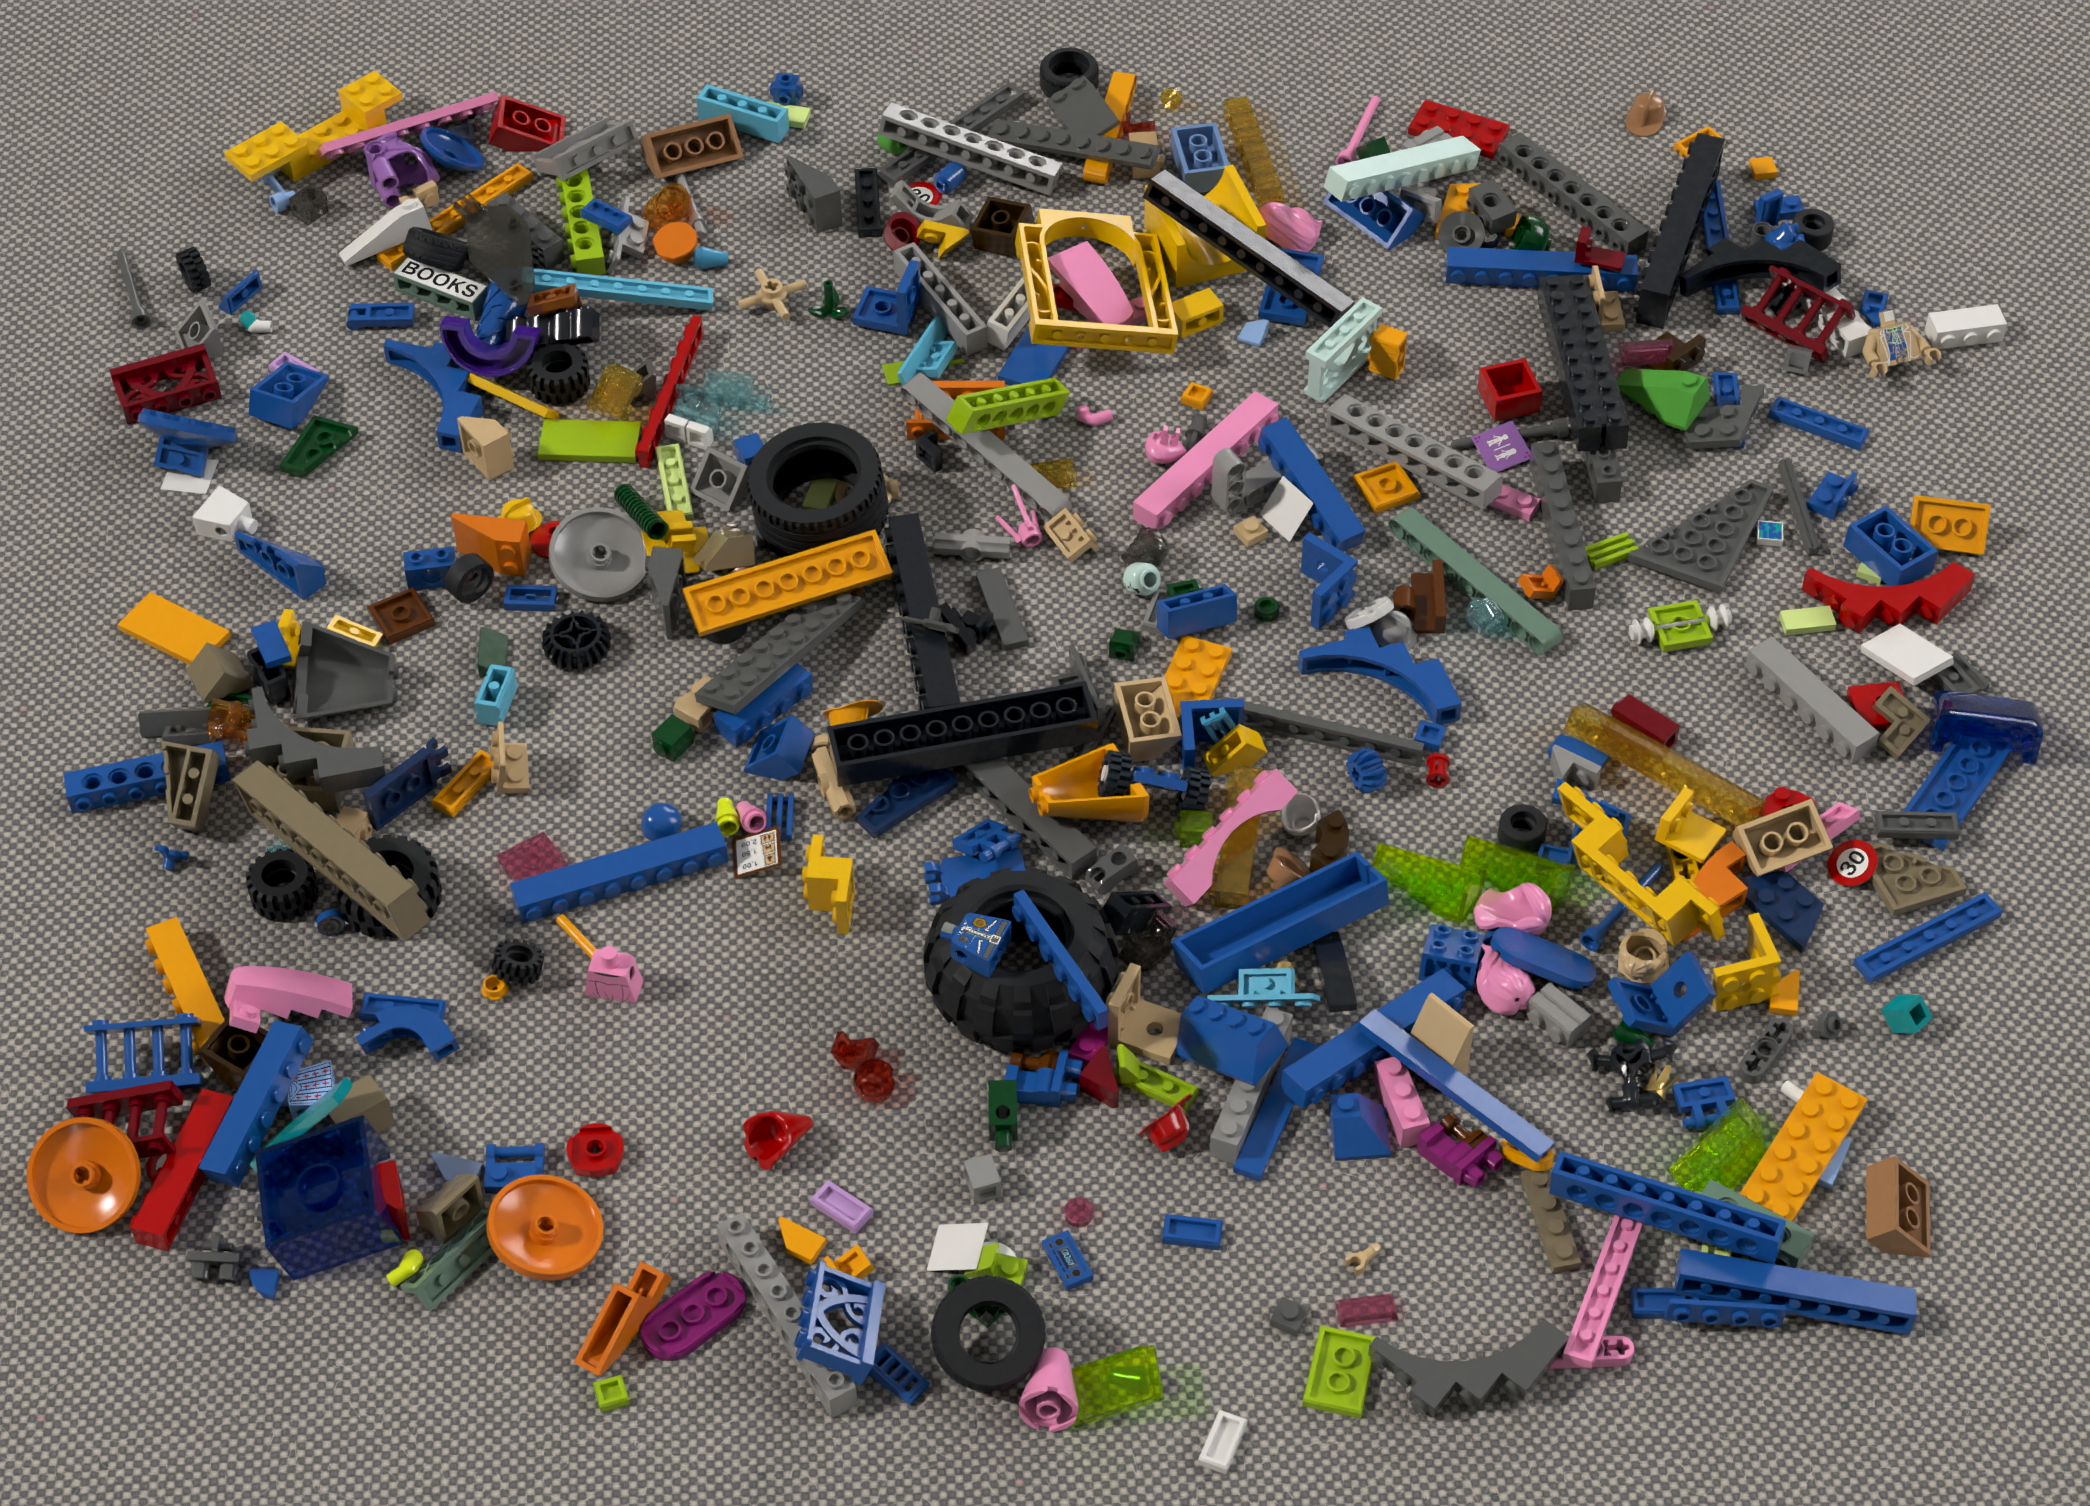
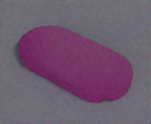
(693, 1316)

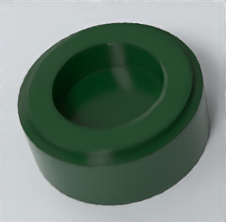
(1266, 609)

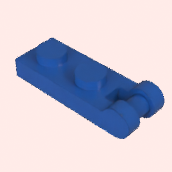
(380, 315)

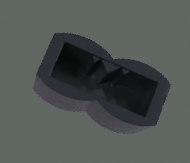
(272, 680)

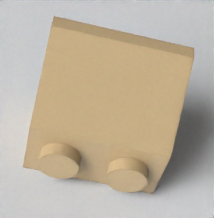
(486, 445)

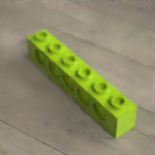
(584, 234)
(1007, 405)

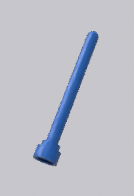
(1594, 936)

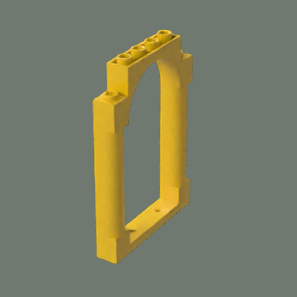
(1142, 251)

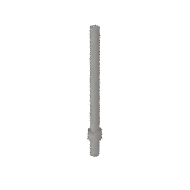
(696, 218)

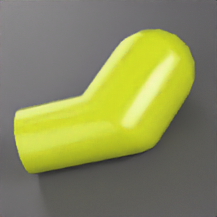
(409, 1266)

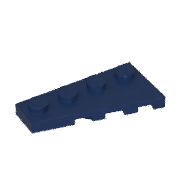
(904, 799)

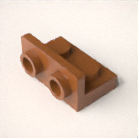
(554, 299)

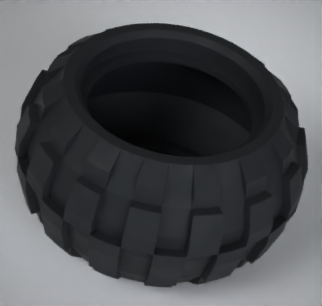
(1021, 1006)

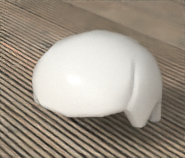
(1300, 815)

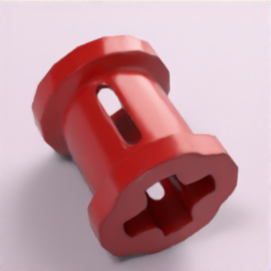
(1437, 770)

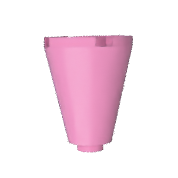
(1050, 1393)

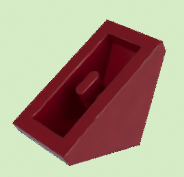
(1099, 1079)

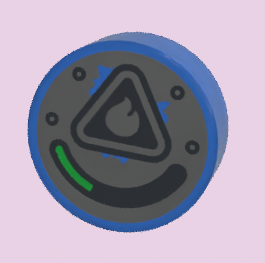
(330, 922)

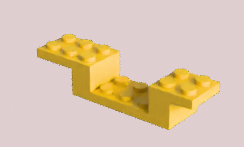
(296, 154)
(1602, 848)

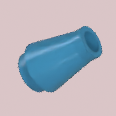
(708, 258)

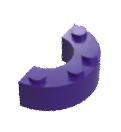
(482, 357)

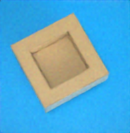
(1250, 531)

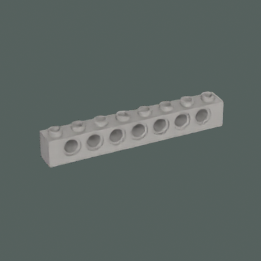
(970, 148)
(1414, 451)
(781, 1309)

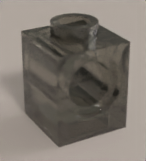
(308, 204)

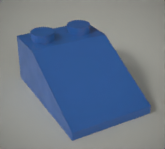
(286, 395)

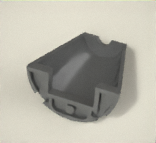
(339, 675)

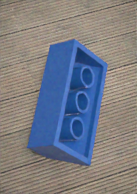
(1380, 215)
(1228, 1040)

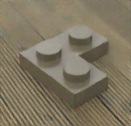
(1905, 719)

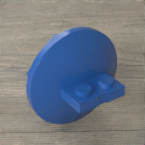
(184, 440)

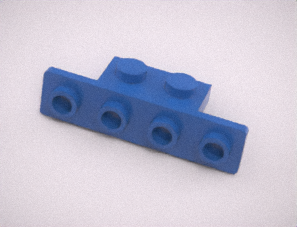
(1723, 1312)

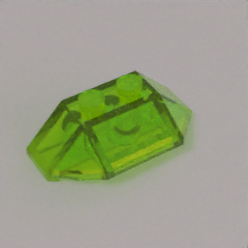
(1723, 1151)

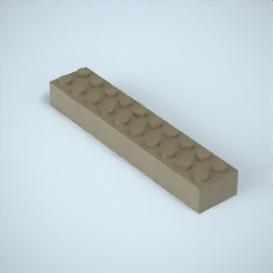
(332, 850)

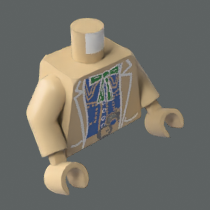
(1895, 344)

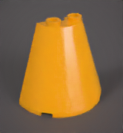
(1073, 793)

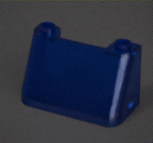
(1985, 718)

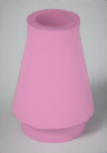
(751, 817)

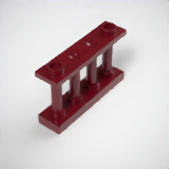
(1777, 327)
(134, 1101)

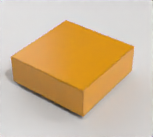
(1763, 168)
(1197, 396)

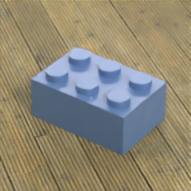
(1198, 155)

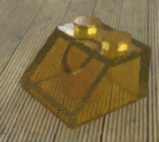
(615, 392)

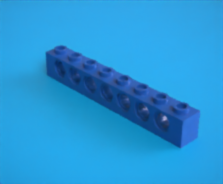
(1667, 1207)

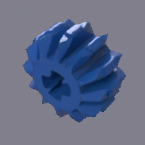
(1366, 770)

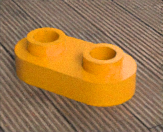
(1514, 1155)

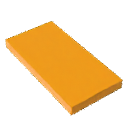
(171, 628)

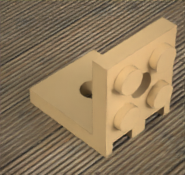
(1132, 1019)

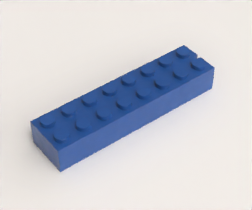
(1280, 922)

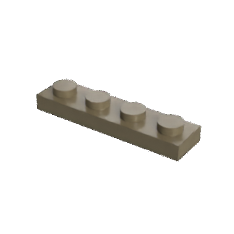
(1550, 1222)

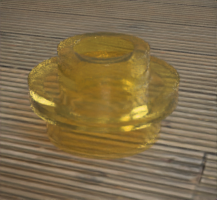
(1175, 96)

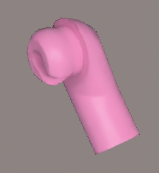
(1093, 418)

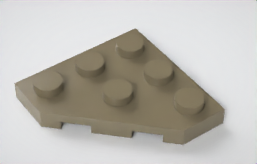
(1911, 882)

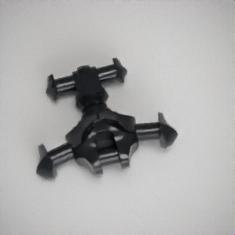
(1632, 1063)

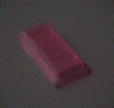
(1366, 1310)

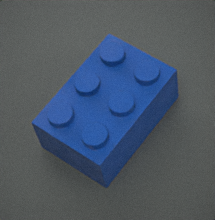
(1890, 547)

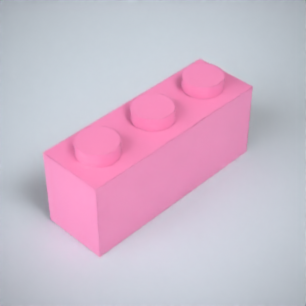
(1400, 1100)

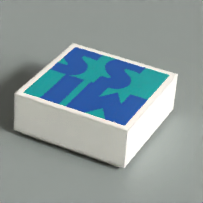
(1769, 533)

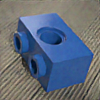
(428, 567)

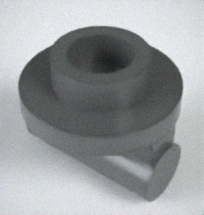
(1827, 1025)

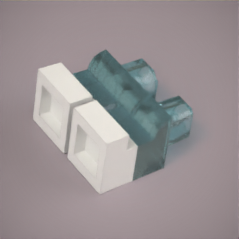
(693, 423)

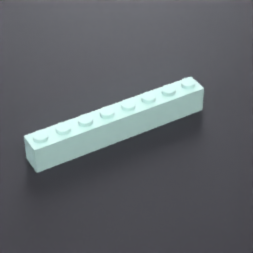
(1401, 168)

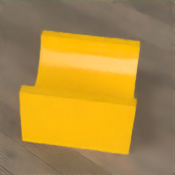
(1186, 254)

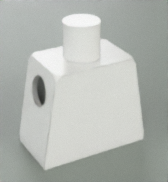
(223, 516)

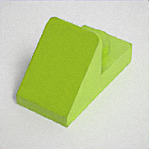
(998, 1264)

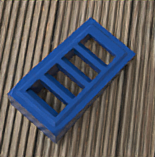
(893, 1359)

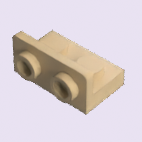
(1069, 535)

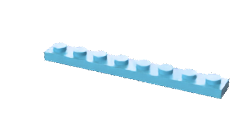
(627, 289)

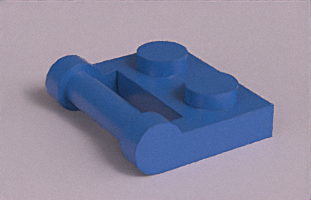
(500, 1174)

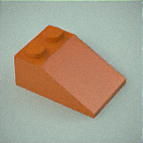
(497, 540)

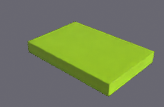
(1339, 1372)

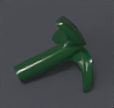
(830, 301)

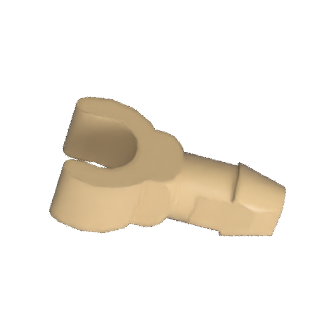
(1362, 1258)

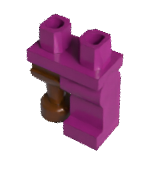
(1459, 1160)

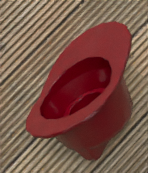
(901, 230)

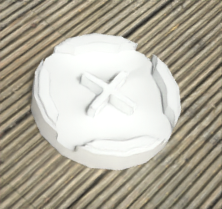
(1375, 610)

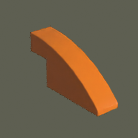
(1719, 881)
(622, 1318)

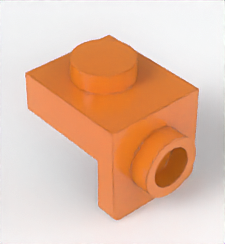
(1542, 586)

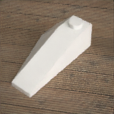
(387, 232)

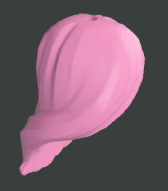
(1290, 227)
(1520, 908)
(1502, 983)

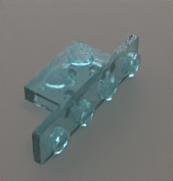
(726, 387)

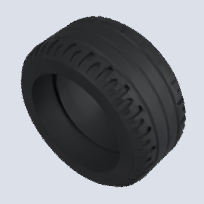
(1066, 61)
(435, 249)

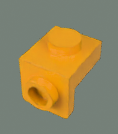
(852, 1262)

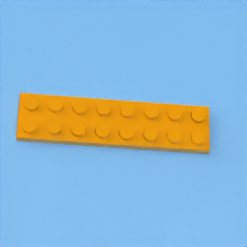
(787, 582)

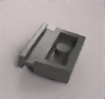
(1961, 677)

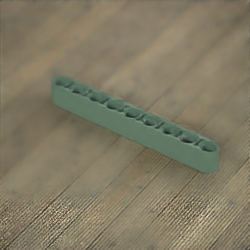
(1475, 580)

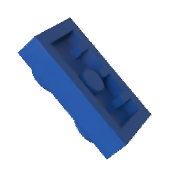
(1833, 494)

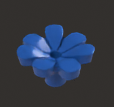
(170, 856)

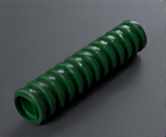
(640, 511)

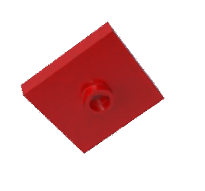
(1865, 696)

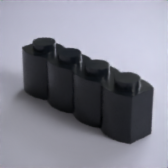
(572, 327)

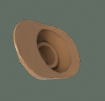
(1646, 115)
(1285, 868)

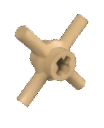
(772, 294)

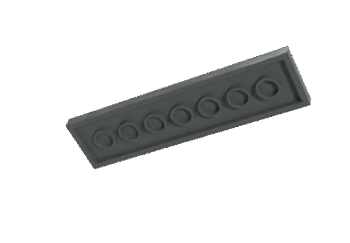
(777, 652)

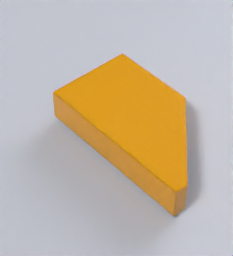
(1787, 1001)
(800, 1241)

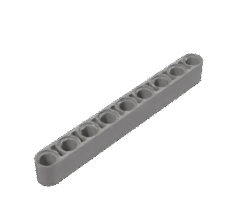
(987, 450)

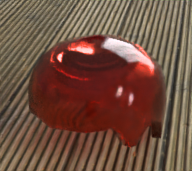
(873, 1080)

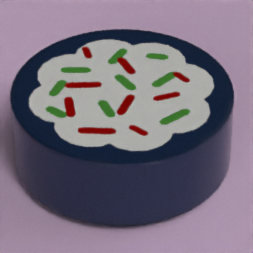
(1490, 241)

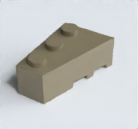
(189, 783)

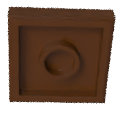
(401, 615)

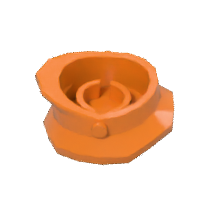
(675, 242)

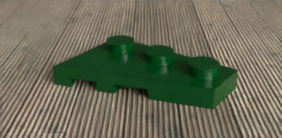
(316, 444)

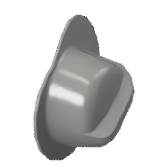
(1393, 629)

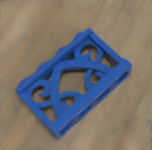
(862, 1296)

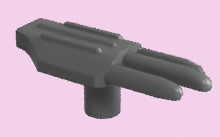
(933, 622)

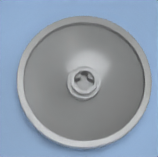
(598, 554)

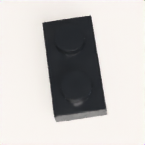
(966, 637)

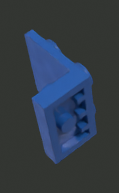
(1453, 951)

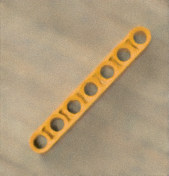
(1119, 100)

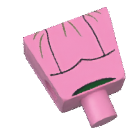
(613, 976)

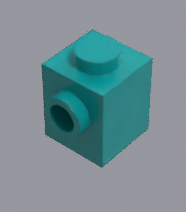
(1906, 1014)

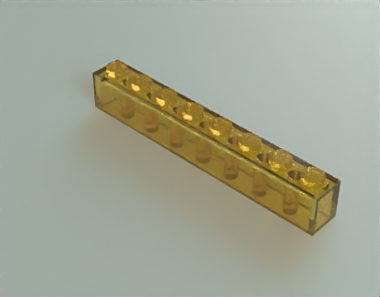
(1663, 764)

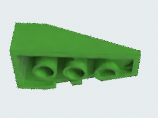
(1668, 394)

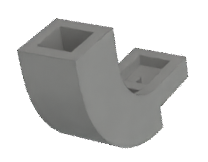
(951, 214)

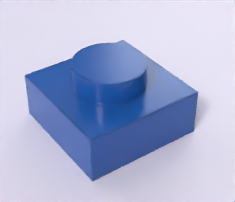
(1431, 735)

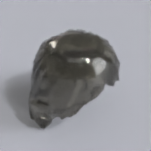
(1147, 548)

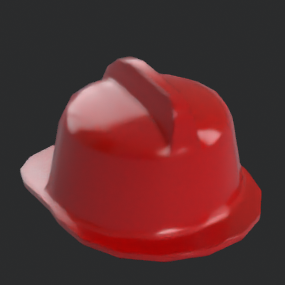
(1169, 1129)

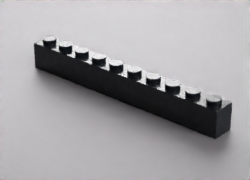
(1247, 248)

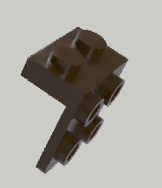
(1683, 355)

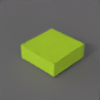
(611, 1393)

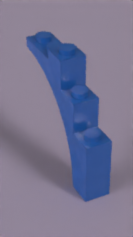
(446, 379)
(1360, 654)

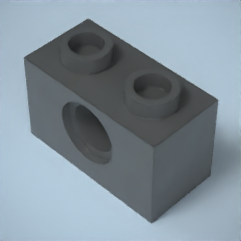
(1491, 206)

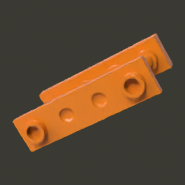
(920, 426)

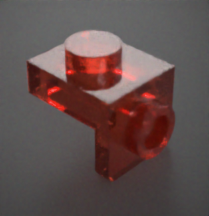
(1128, 127)
(852, 1052)

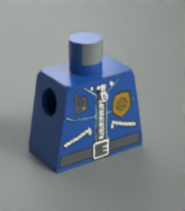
(978, 941)

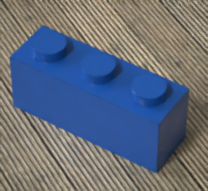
(1196, 611)

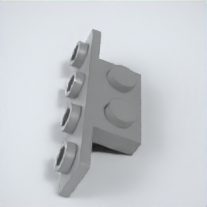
(630, 240)

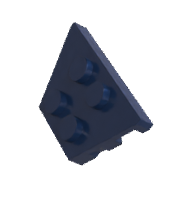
(1784, 905)

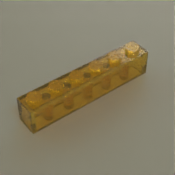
(1238, 850)

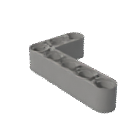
(1238, 489)

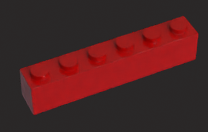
(179, 1177)

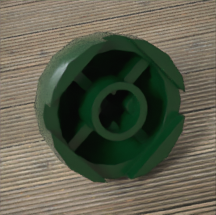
(1531, 234)

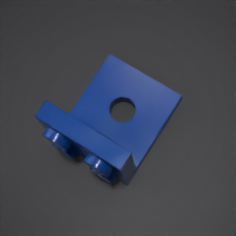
(899, 304)
(1333, 572)
(1192, 728)
(1660, 1005)

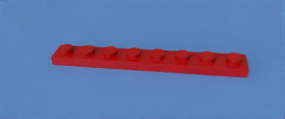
(668, 396)

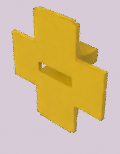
(681, 536)

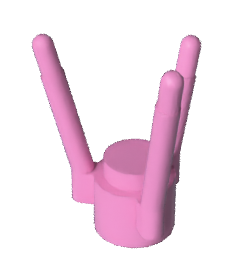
(1028, 533)

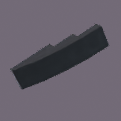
(1334, 973)

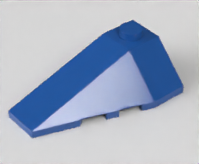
(287, 566)

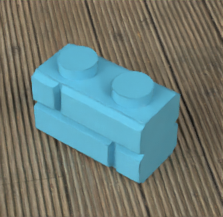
(495, 695)

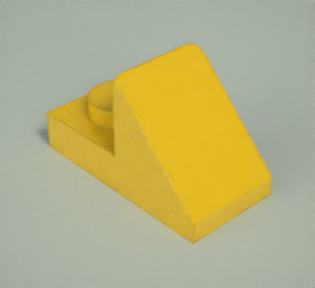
(946, 235)

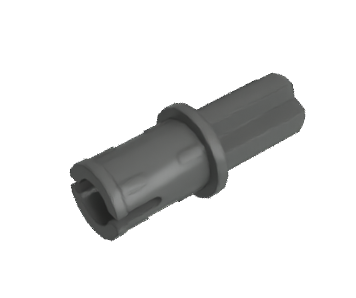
(1195, 432)

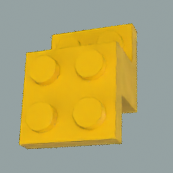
(829, 883)

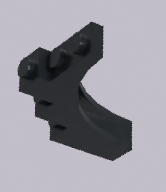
(1731, 262)

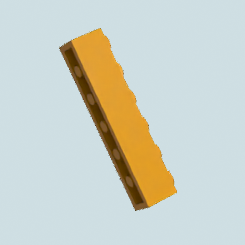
(183, 978)

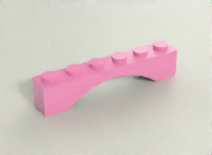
(1195, 874)

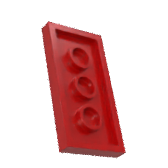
(1479, 130)

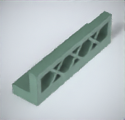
(451, 1263)

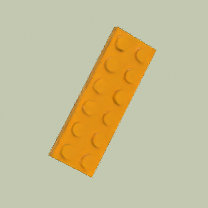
(1804, 1147)

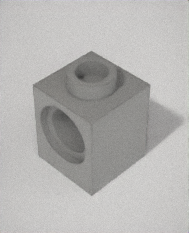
(982, 1178)

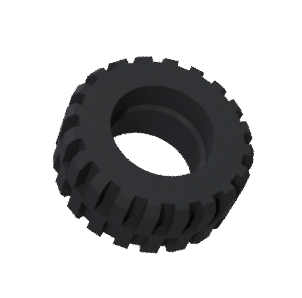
(413, 863)

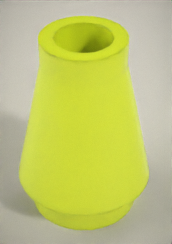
(727, 817)

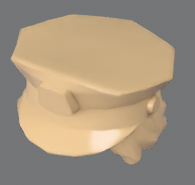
(1643, 956)

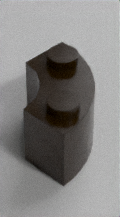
(1331, 841)

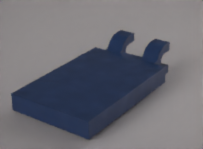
(405, 784)

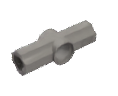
(972, 545)

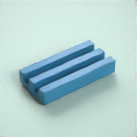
(1216, 719)

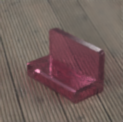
(1645, 352)

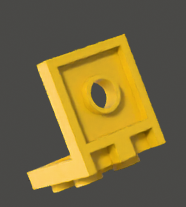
(1758, 973)

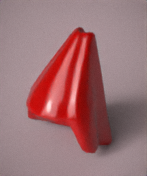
(773, 1135)

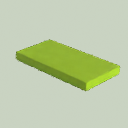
(589, 440)

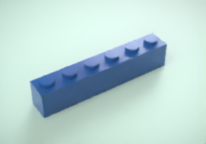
(1298, 465)
(256, 1103)

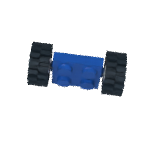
(1117, 773)

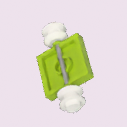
(1680, 625)

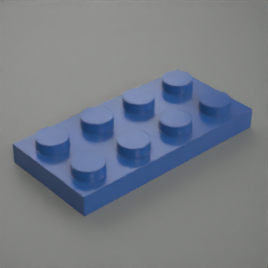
(1279, 308)

